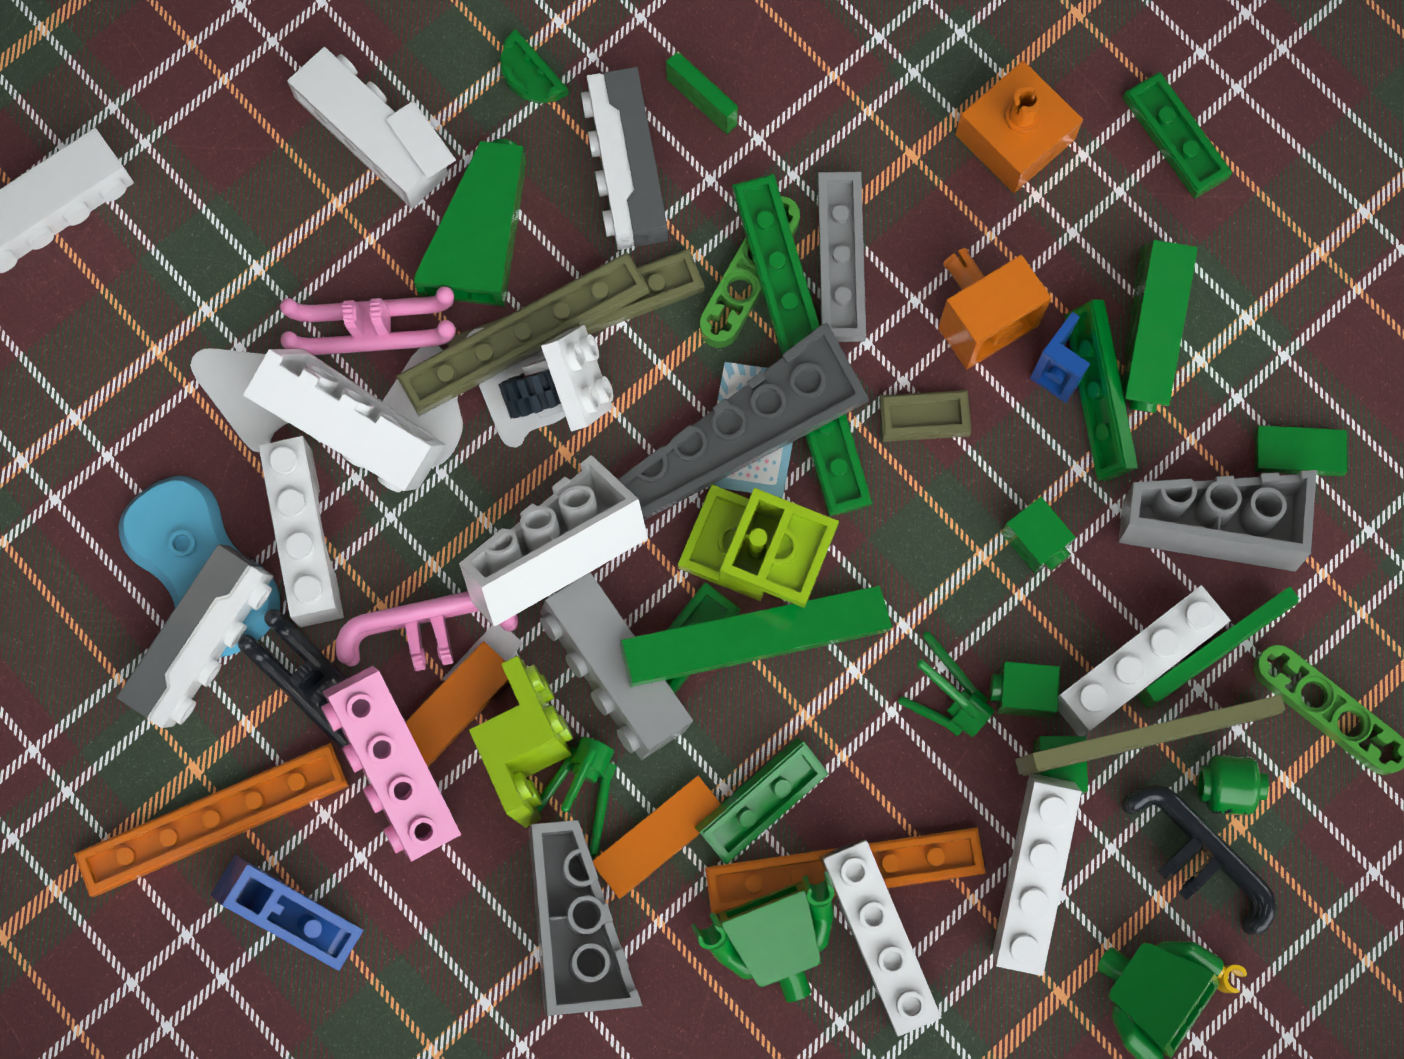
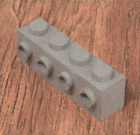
(592, 635)

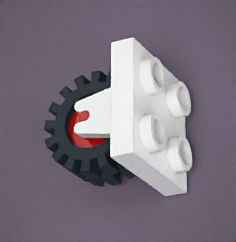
(562, 382)

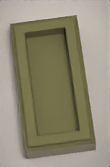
(925, 416)

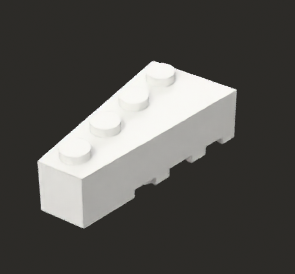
(344, 417)
(554, 543)

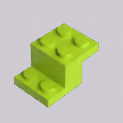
(758, 545)
(522, 741)

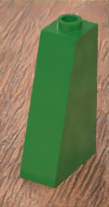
(478, 229)
(1157, 323)

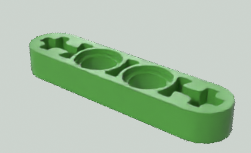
(740, 269)
(1335, 703)

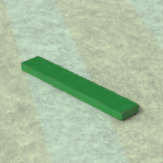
(754, 636)

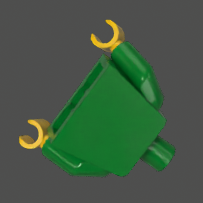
(1162, 993)

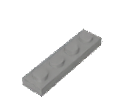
(841, 255)

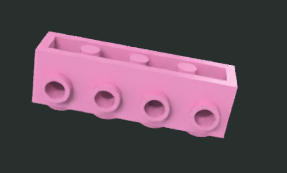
(391, 764)

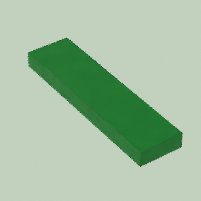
(1102, 393)
(1218, 647)

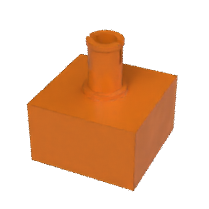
(1018, 126)
(991, 307)

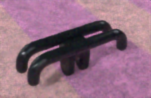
(308, 681)
(1219, 852)

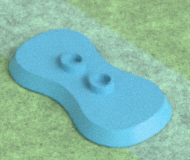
(172, 535)

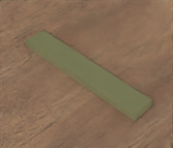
(668, 282)
(522, 334)
(1149, 735)

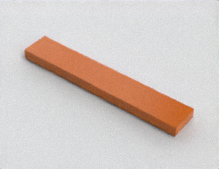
(211, 820)
(899, 862)

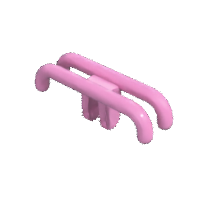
(370, 324)
(410, 618)

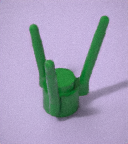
(968, 708)
(588, 762)

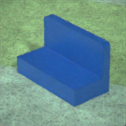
(1058, 367)

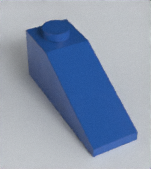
(286, 912)

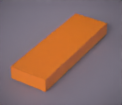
(457, 702)
(656, 838)

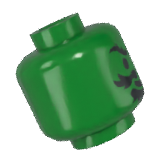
(1232, 785)

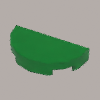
(528, 73)

